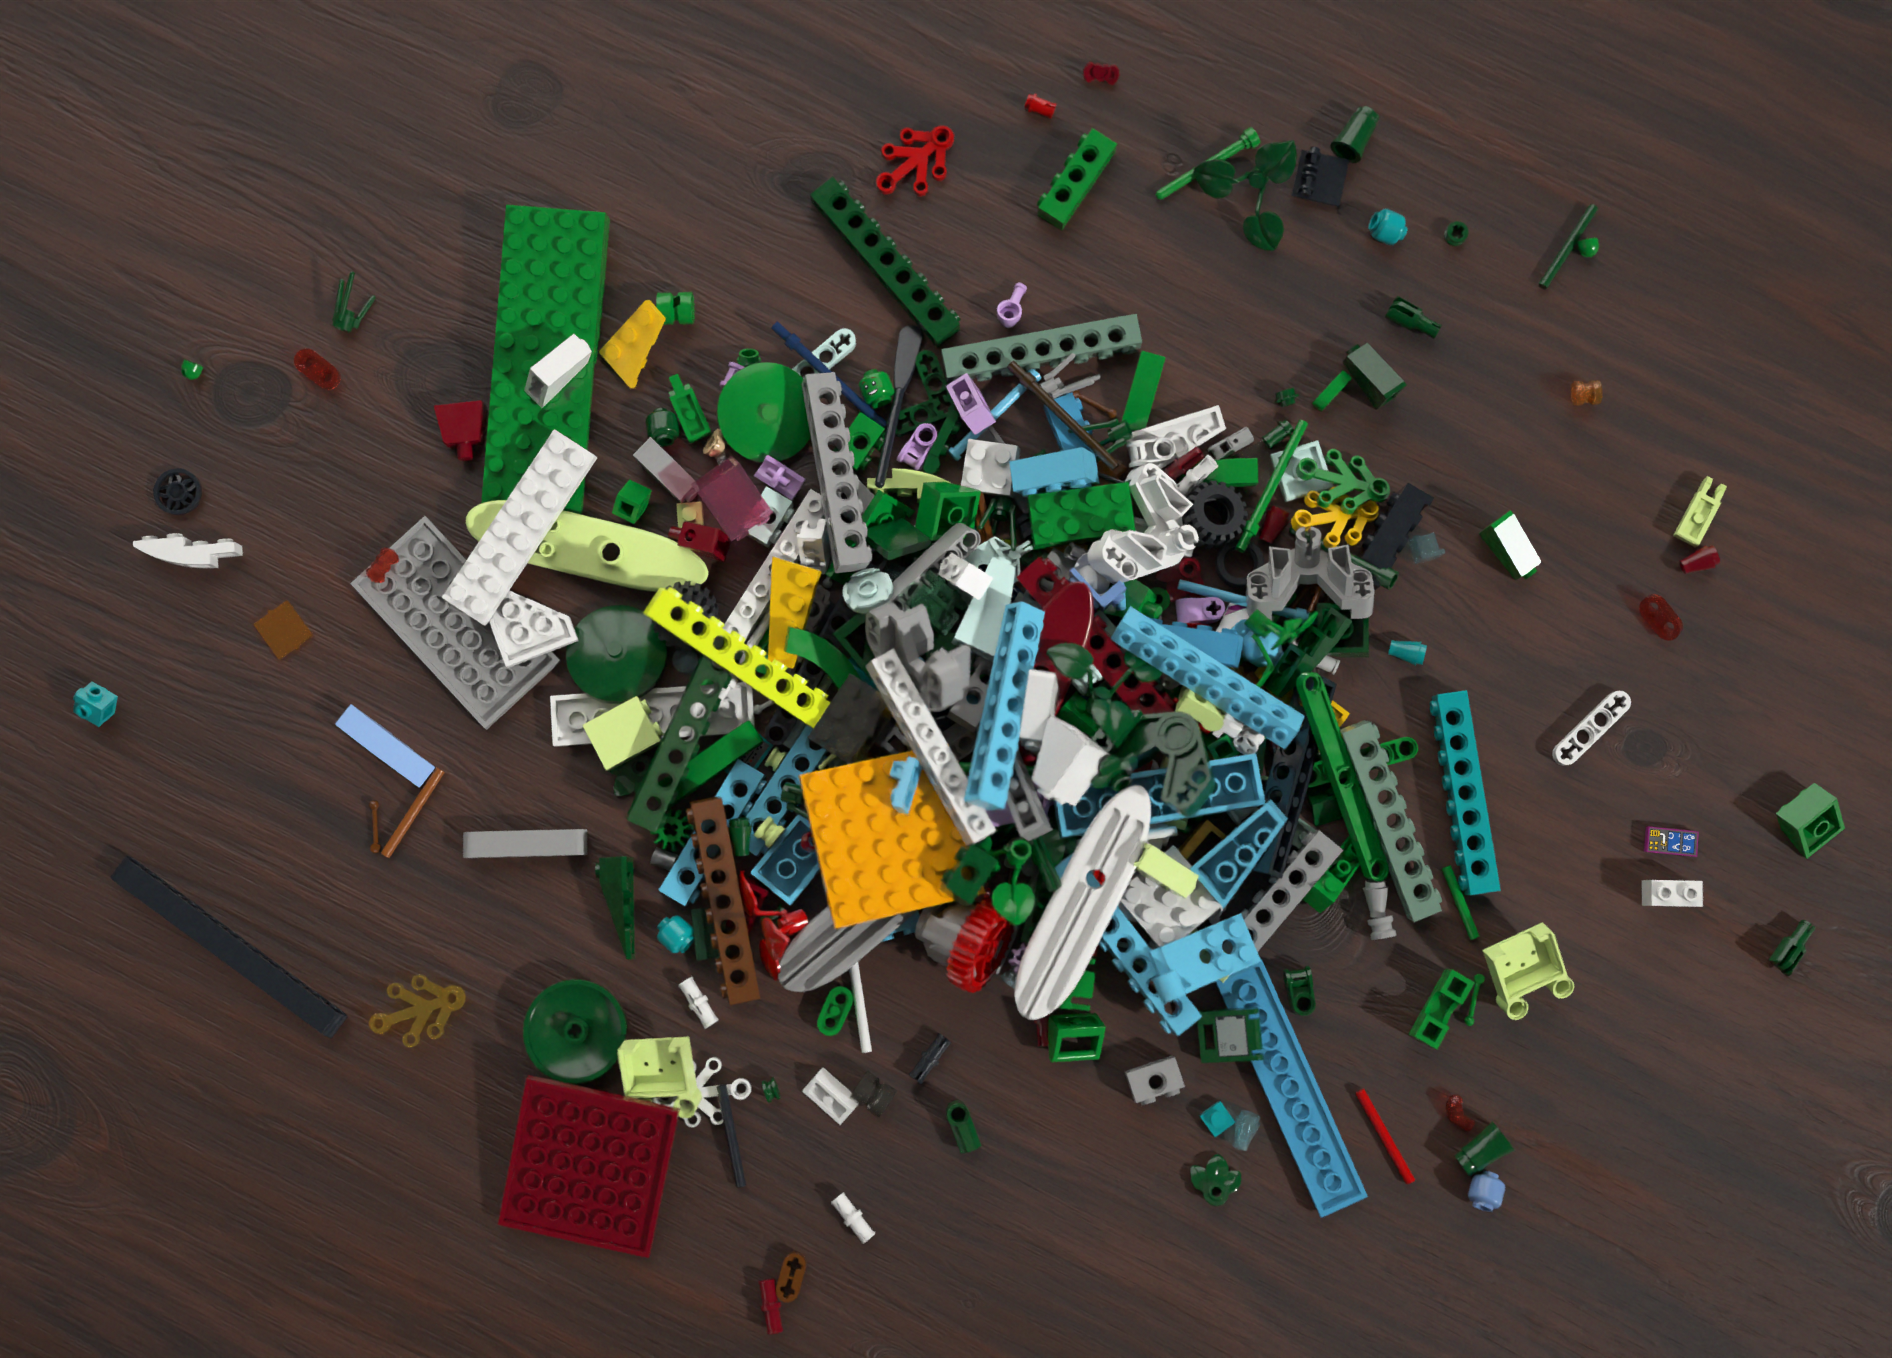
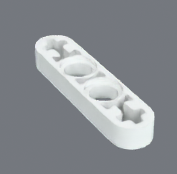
(1591, 728)

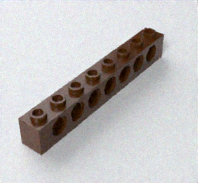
(747, 987)

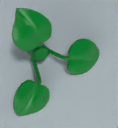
(1263, 626)
(1017, 901)

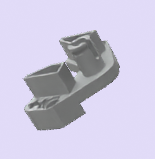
(1343, 581)
(910, 635)

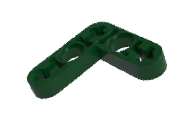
(930, 406)

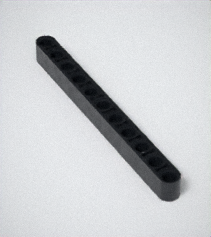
(229, 946)

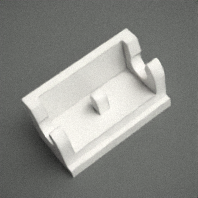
(814, 546)

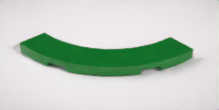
(821, 653)

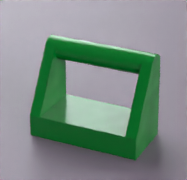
(1075, 1026)

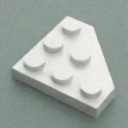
(529, 629)

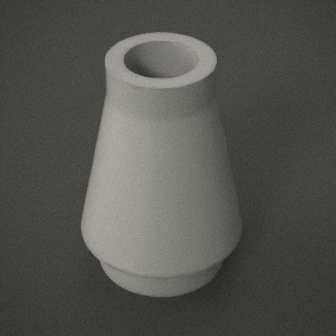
(1376, 897)

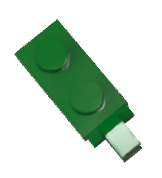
(688, 410)

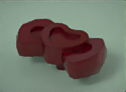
(1101, 72)

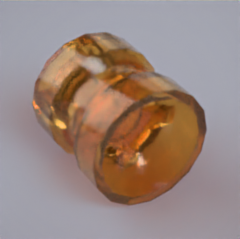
(1586, 393)

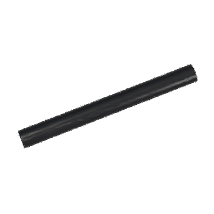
(731, 1136)

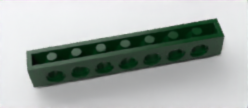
(833, 192)
(655, 818)

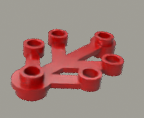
(916, 157)

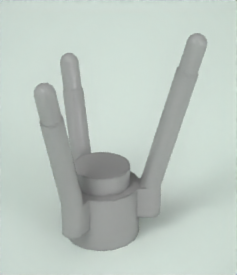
(1055, 387)

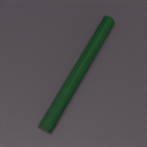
(1568, 246)

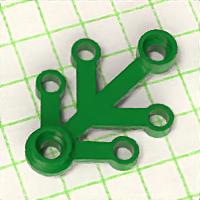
(1345, 480)

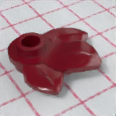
(1176, 572)

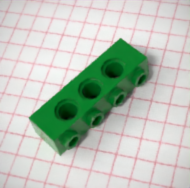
(1058, 212)

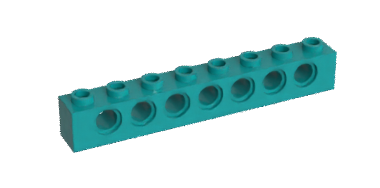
(1471, 779)

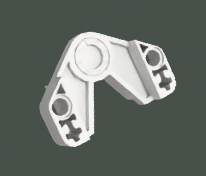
(1162, 545)

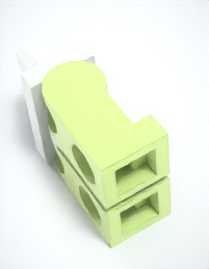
(1208, 714)

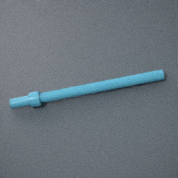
(1239, 599)

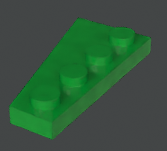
(880, 510)

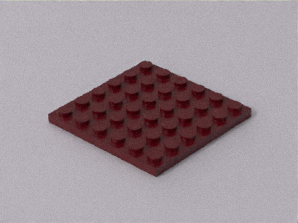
(588, 1166)

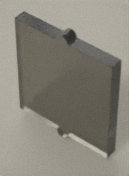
(1265, 466)

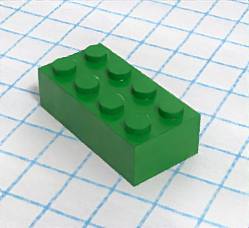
(1079, 514)

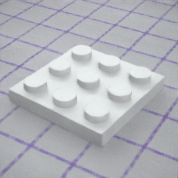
(1164, 914)

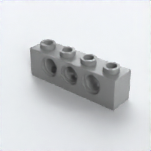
(1025, 802)

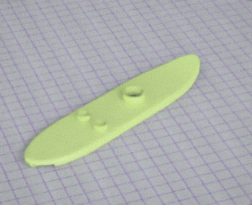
(577, 543)

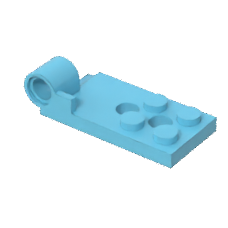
(1183, 971)

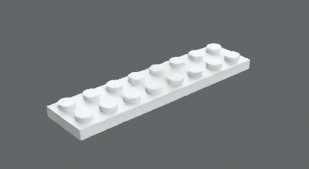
(519, 527)
(574, 710)

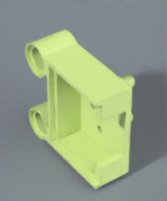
(1525, 965)
(660, 1070)

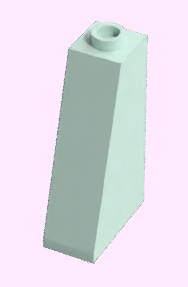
(984, 616)

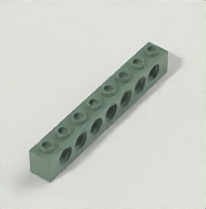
(1125, 326)
(1414, 906)

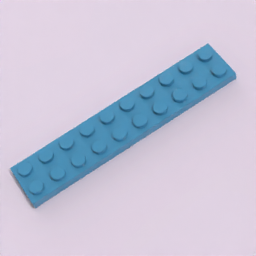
(1295, 1095)

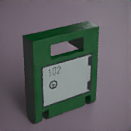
(1233, 1035)

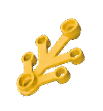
(1364, 513)

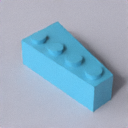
(1234, 857)

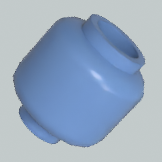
(1486, 1191)

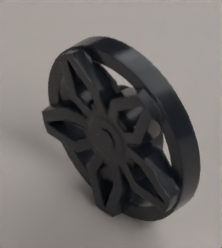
(177, 491)

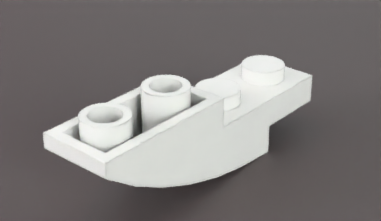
(179, 550)

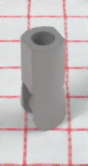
(1233, 442)

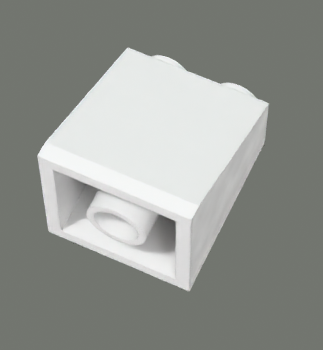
(1066, 762)

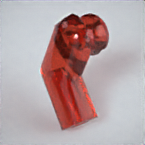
(1455, 1113)

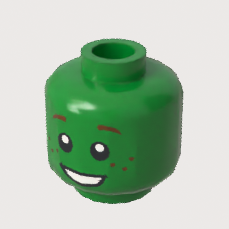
(876, 388)

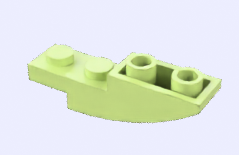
(904, 483)

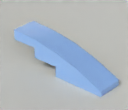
(385, 745)

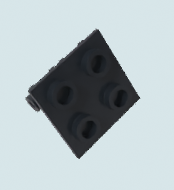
(1320, 177)

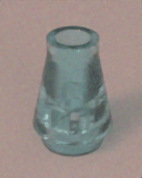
(1245, 1129)

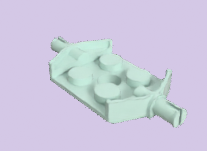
(983, 554)

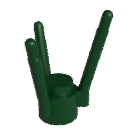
(343, 318)
(1118, 434)
(1001, 509)
(793, 796)

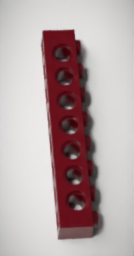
(1031, 580)

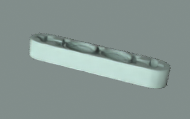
(835, 338)

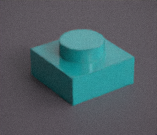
(1217, 1118)

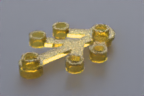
(422, 1009)

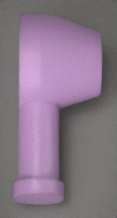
(1011, 308)

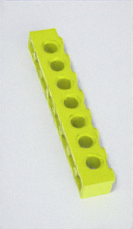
(659, 611)

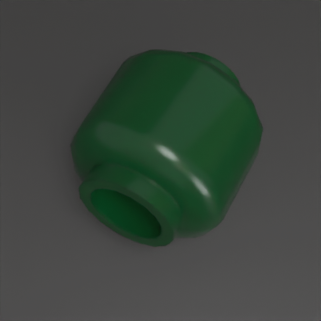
(662, 427)

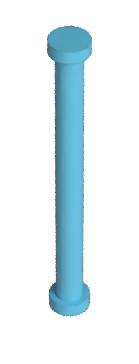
(996, 412)

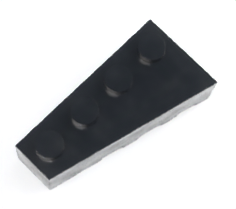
(1394, 527)

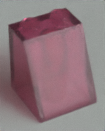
(732, 499)

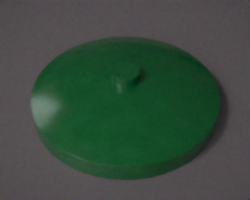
(616, 654)
(574, 1030)

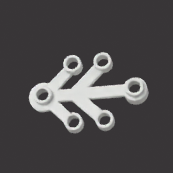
(709, 1091)

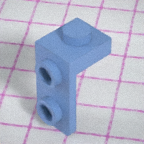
(1111, 597)

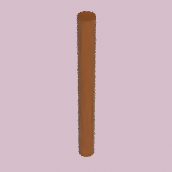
(412, 812)

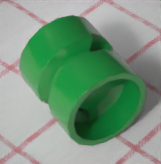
(677, 307)

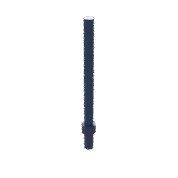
(792, 341)

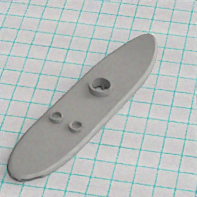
(825, 953)

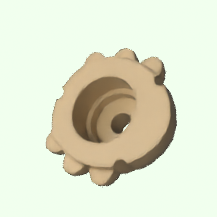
(715, 444)

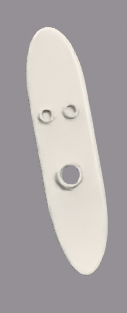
(1081, 912)

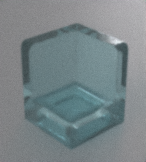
(1425, 548)

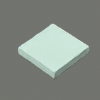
(1290, 484)

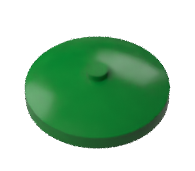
(764, 412)

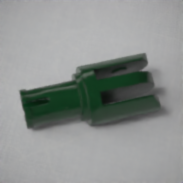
(1411, 317)
(1792, 948)

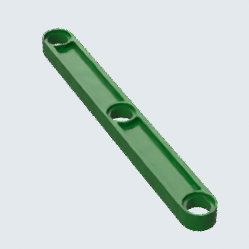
(1336, 759)

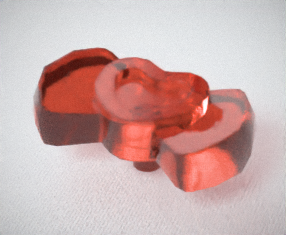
(382, 565)

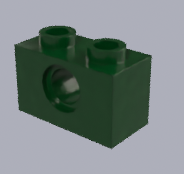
(980, 866)

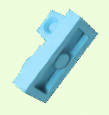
(908, 776)

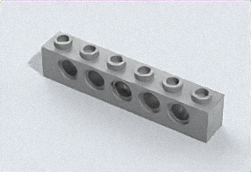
(1294, 893)

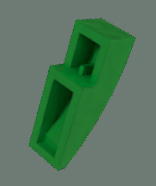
(1143, 390)
(1234, 472)

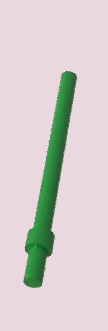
(1252, 527)

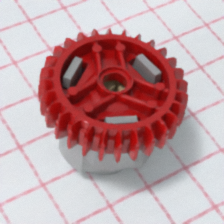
(965, 940)

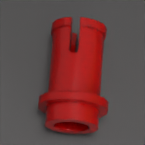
(1040, 106)

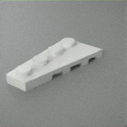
(1184, 431)

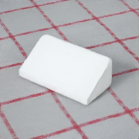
(830, 1095)

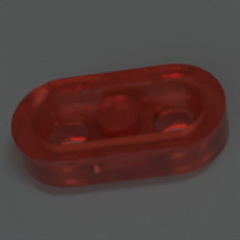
(318, 369)
(1660, 617)

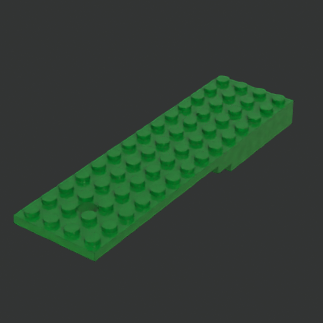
(546, 294)

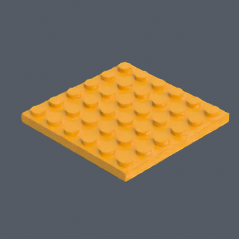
(870, 853)

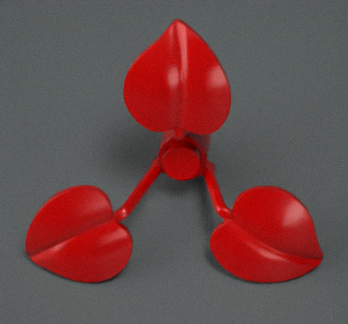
(776, 939)

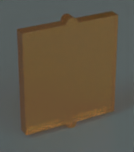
(283, 629)

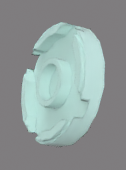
(868, 590)

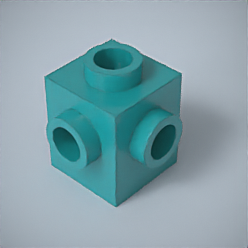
(94, 703)

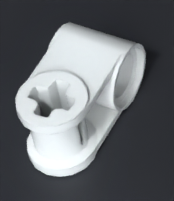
(1148, 451)

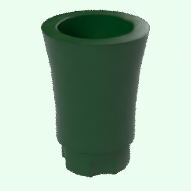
(1355, 135)
(1484, 1149)

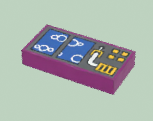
(1671, 841)

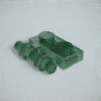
(940, 613)

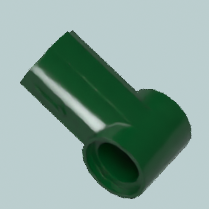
(963, 1128)

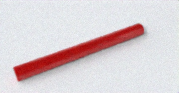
(1385, 1136)

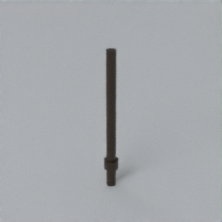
(1029, 382)

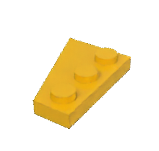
(631, 343)

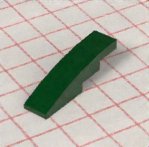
(1308, 653)

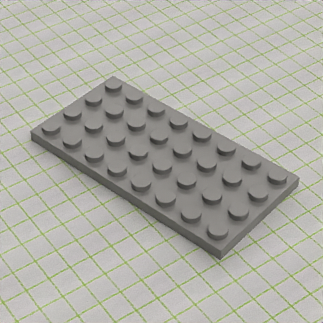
(441, 635)

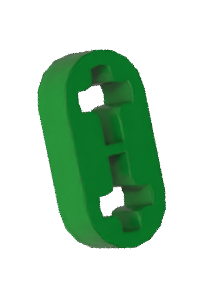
(1331, 391)

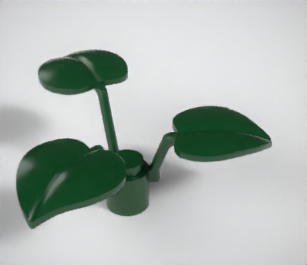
(1273, 162)
(1111, 717)

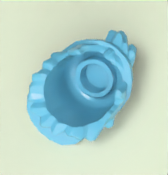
(1250, 650)

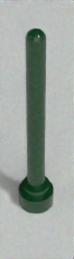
(1384, 576)

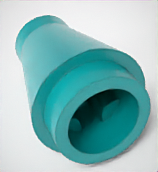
(1409, 651)

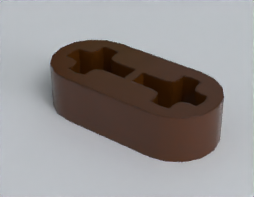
(785, 1275)

